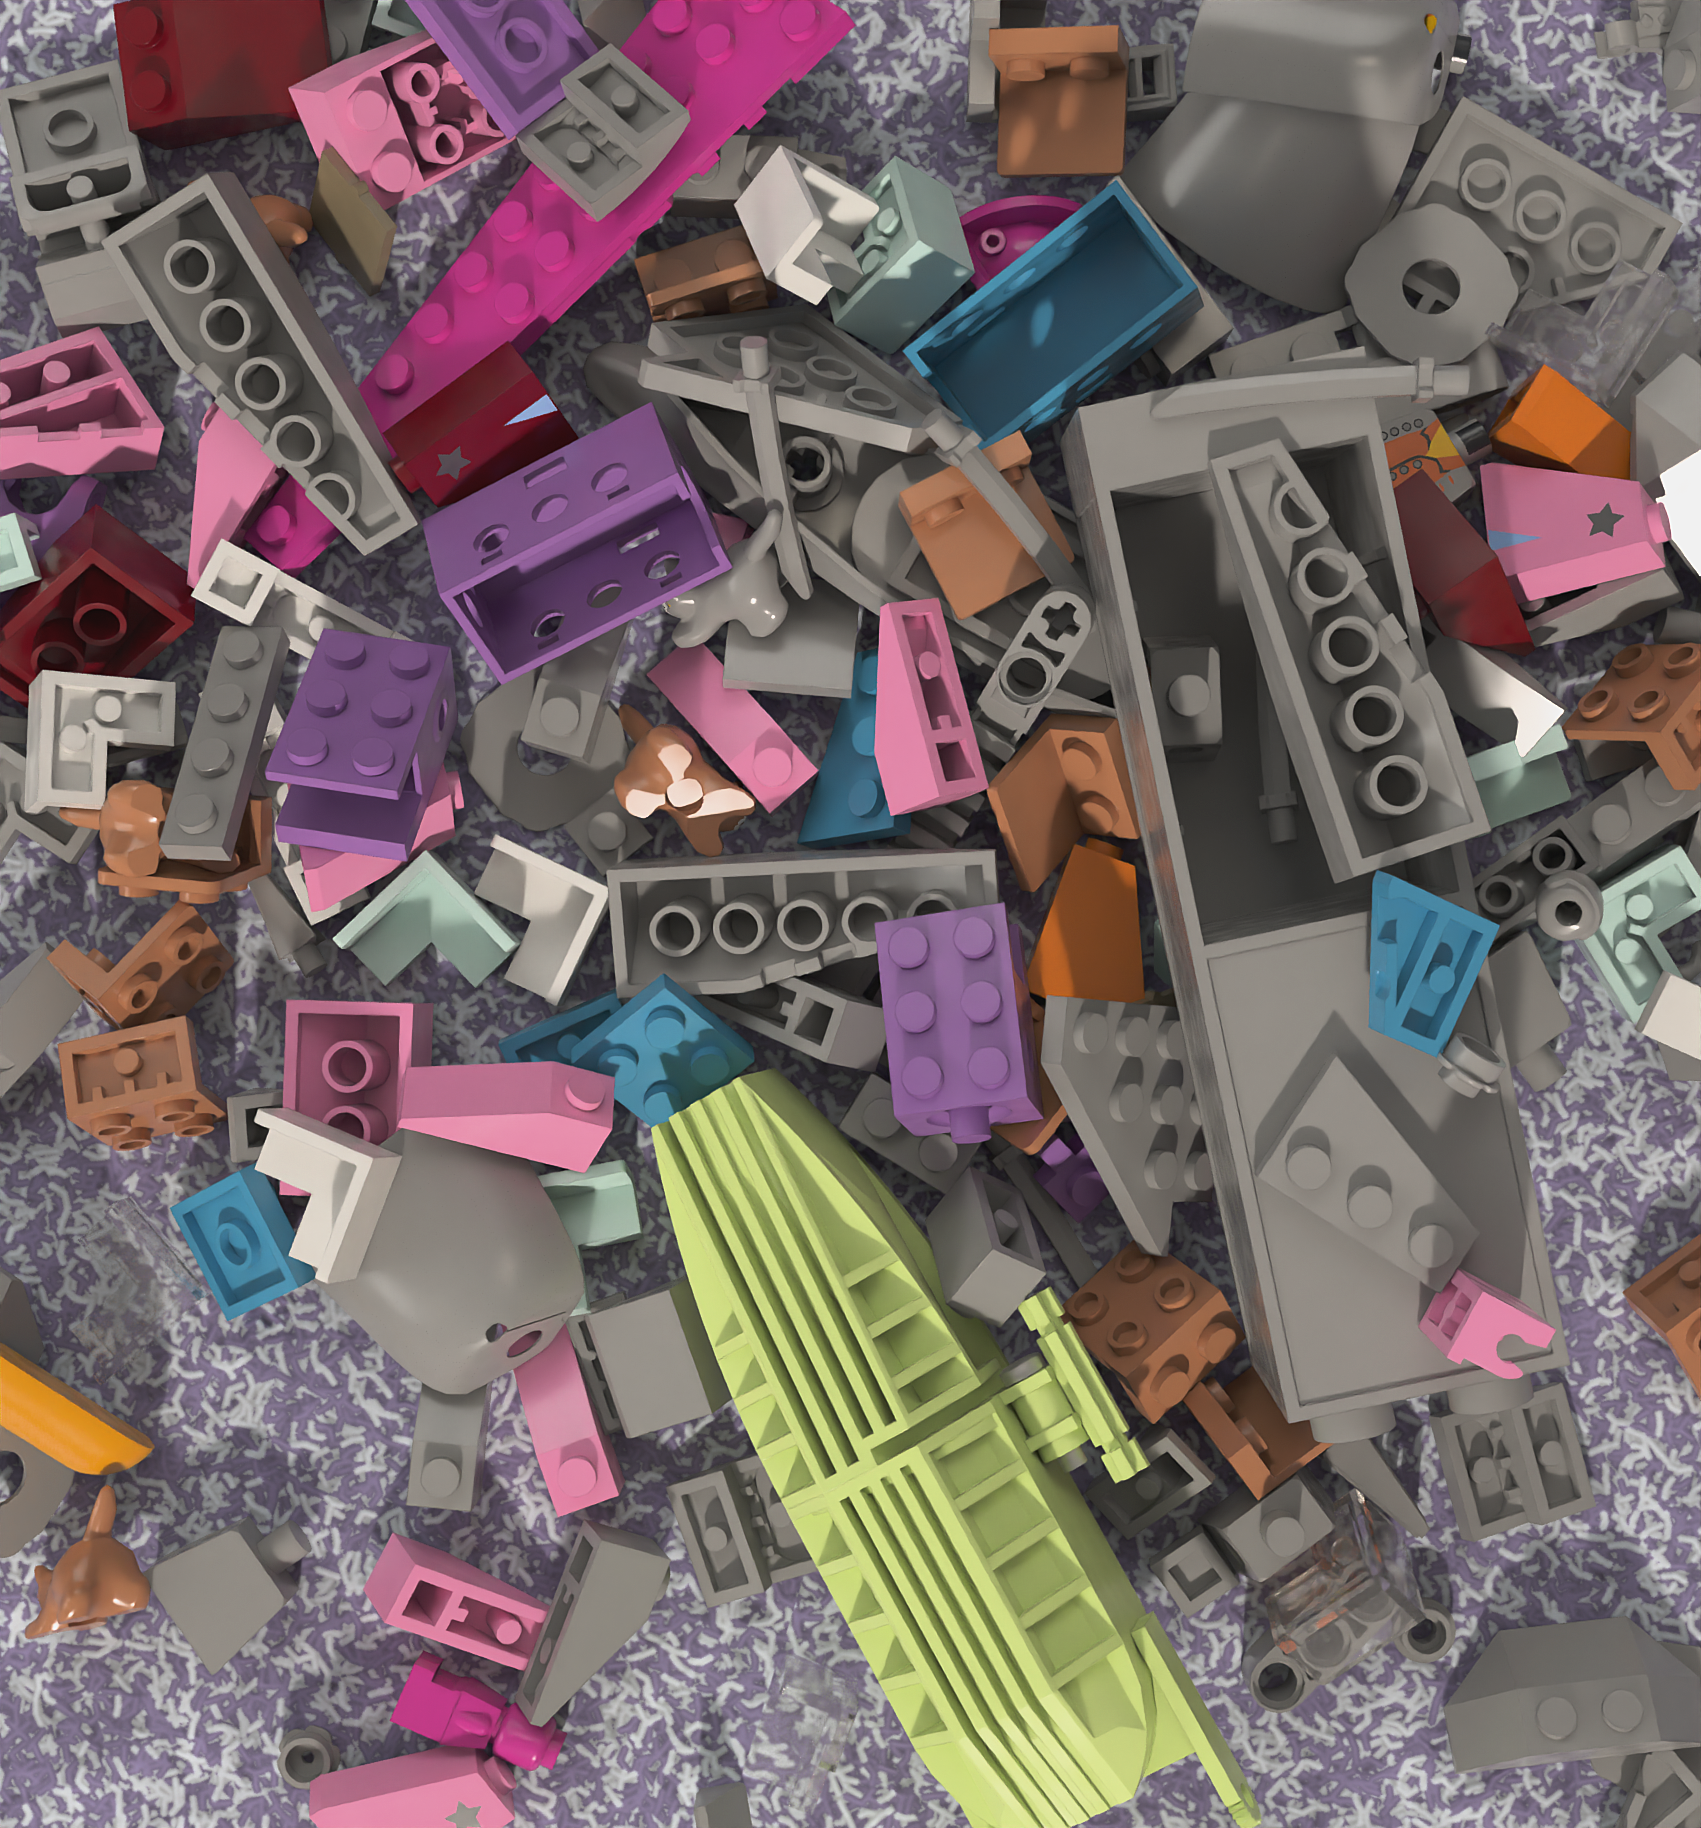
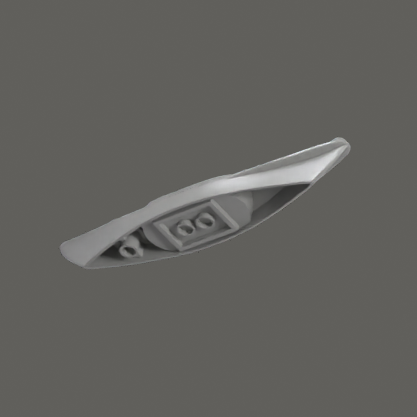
(854, 523)

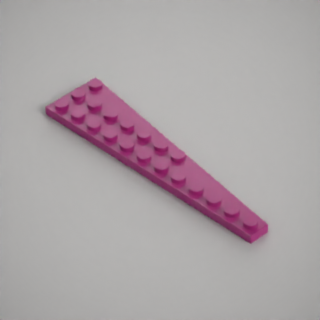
(546, 249)

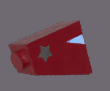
(477, 430)

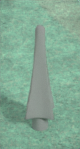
(288, 926)

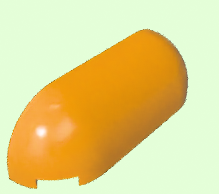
(65, 1421)

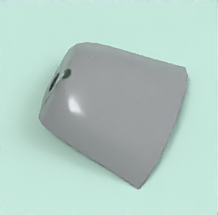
(1325, 54)
(1271, 190)
(453, 1253)

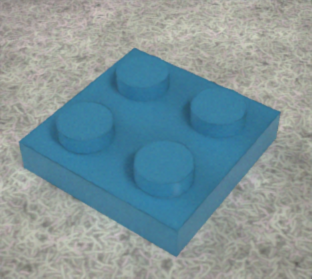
(663, 1051)
(242, 1241)

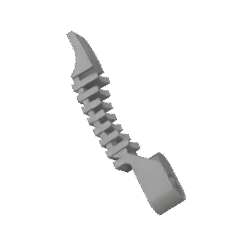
(998, 722)

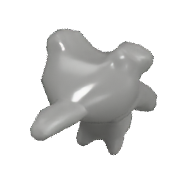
(742, 593)

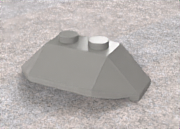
(1668, 449)
(1571, 1697)

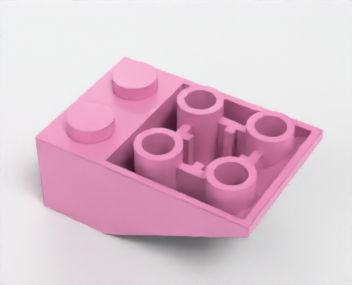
(397, 117)

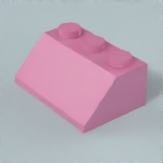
(350, 1063)

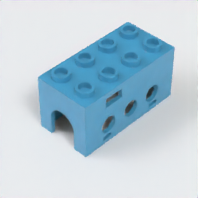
(1057, 321)

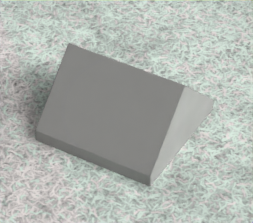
(658, 1359)

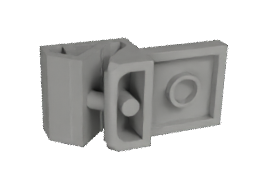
(74, 186)

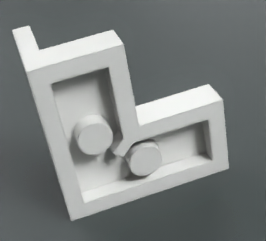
(804, 225)
(75, 721)
(563, 914)
(345, 1183)

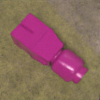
(472, 1715)

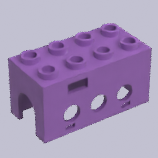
(555, 541)

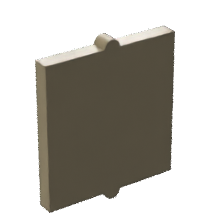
(351, 221)

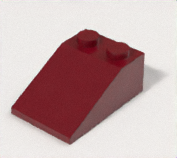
(216, 65)
(1456, 571)
(98, 610)

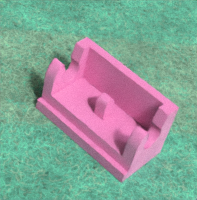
(1474, 1317)

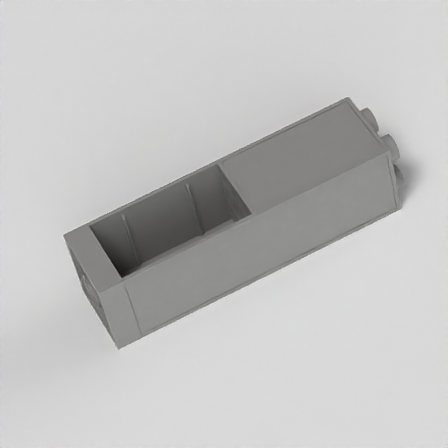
(1266, 943)

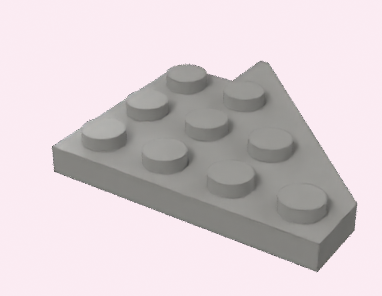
(1537, 206)
(824, 382)
(1132, 1104)

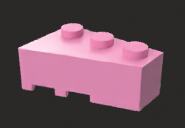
(74, 412)

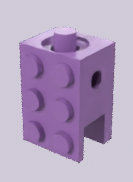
(364, 744)
(958, 1022)

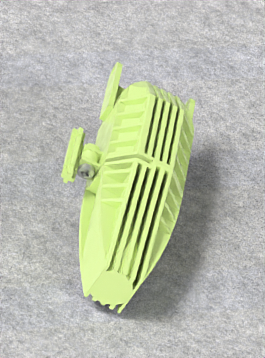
(931, 1471)

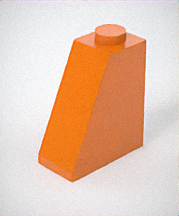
(1560, 429)
(1090, 930)

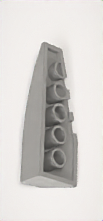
(257, 344)
(1346, 687)
(775, 914)

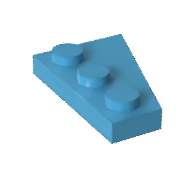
(849, 792)

